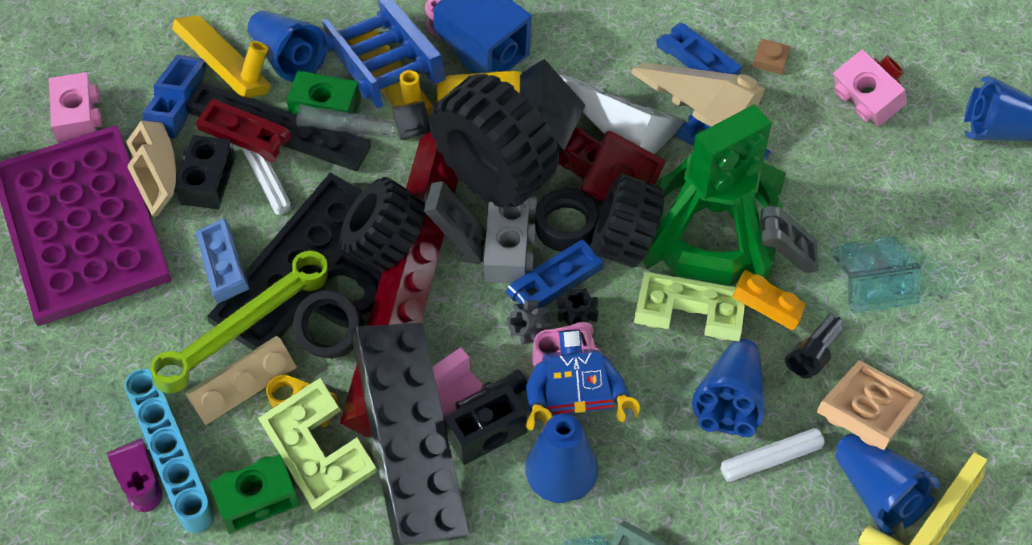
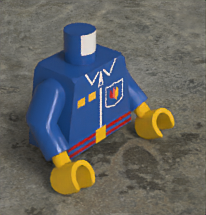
(575, 383)

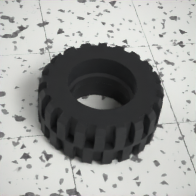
(494, 140)

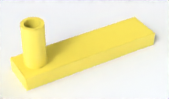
(945, 511)

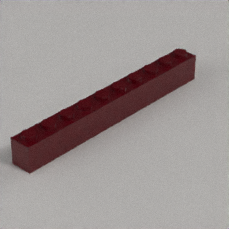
(405, 286)

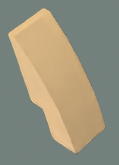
(152, 164)

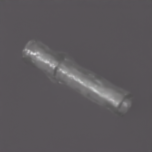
(359, 124)

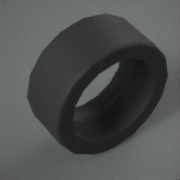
(559, 199)
(301, 322)

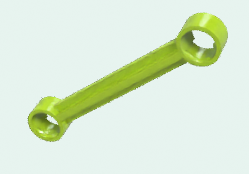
(238, 322)

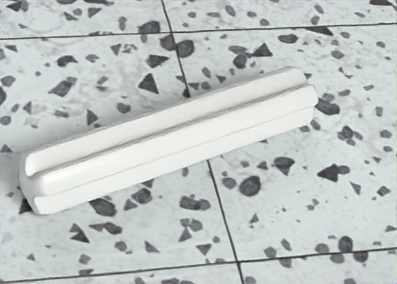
(269, 183)
(772, 454)

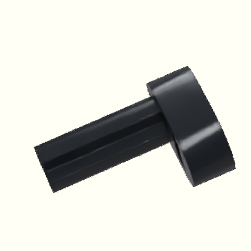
(812, 353)

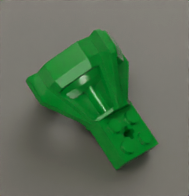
(723, 175)

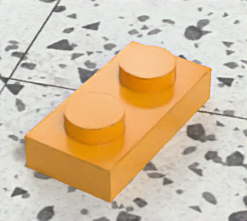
(769, 300)

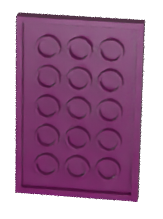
(79, 226)

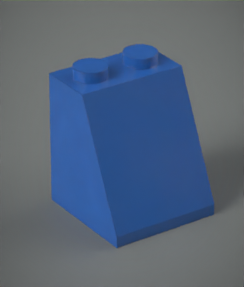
(484, 32)

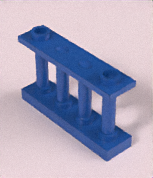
(401, 31)

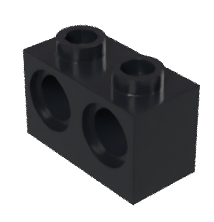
(205, 172)

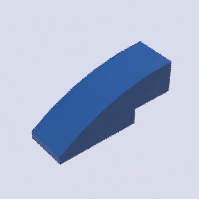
(173, 92)

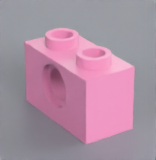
(863, 73)
(73, 106)

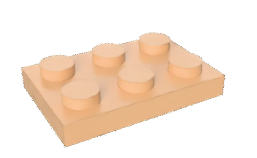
(870, 405)

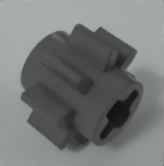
(528, 320)

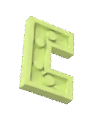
(664, 293)
(318, 476)

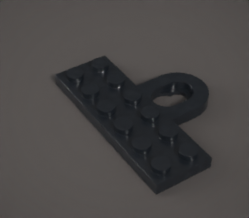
(312, 228)

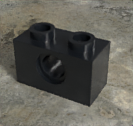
(486, 424)

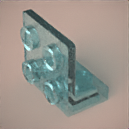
(878, 274)

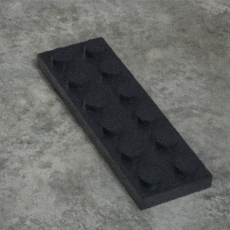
(409, 434)

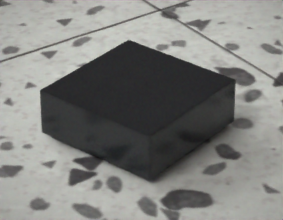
(411, 119)

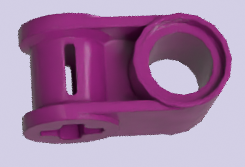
(135, 471)

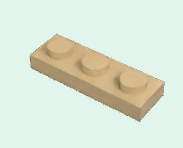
(240, 380)

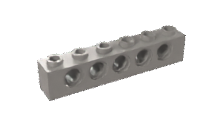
(505, 263)

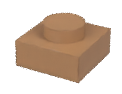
(771, 56)

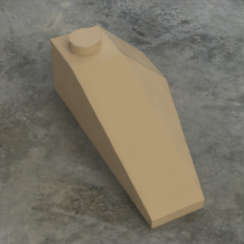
(709, 93)

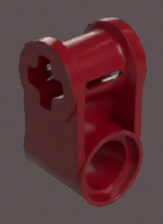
(579, 152)

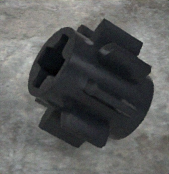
(577, 299)

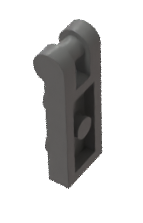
(455, 222)
(789, 239)

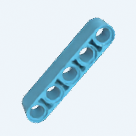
(172, 464)

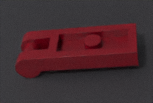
(243, 129)

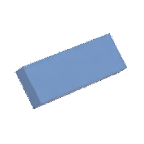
(221, 260)

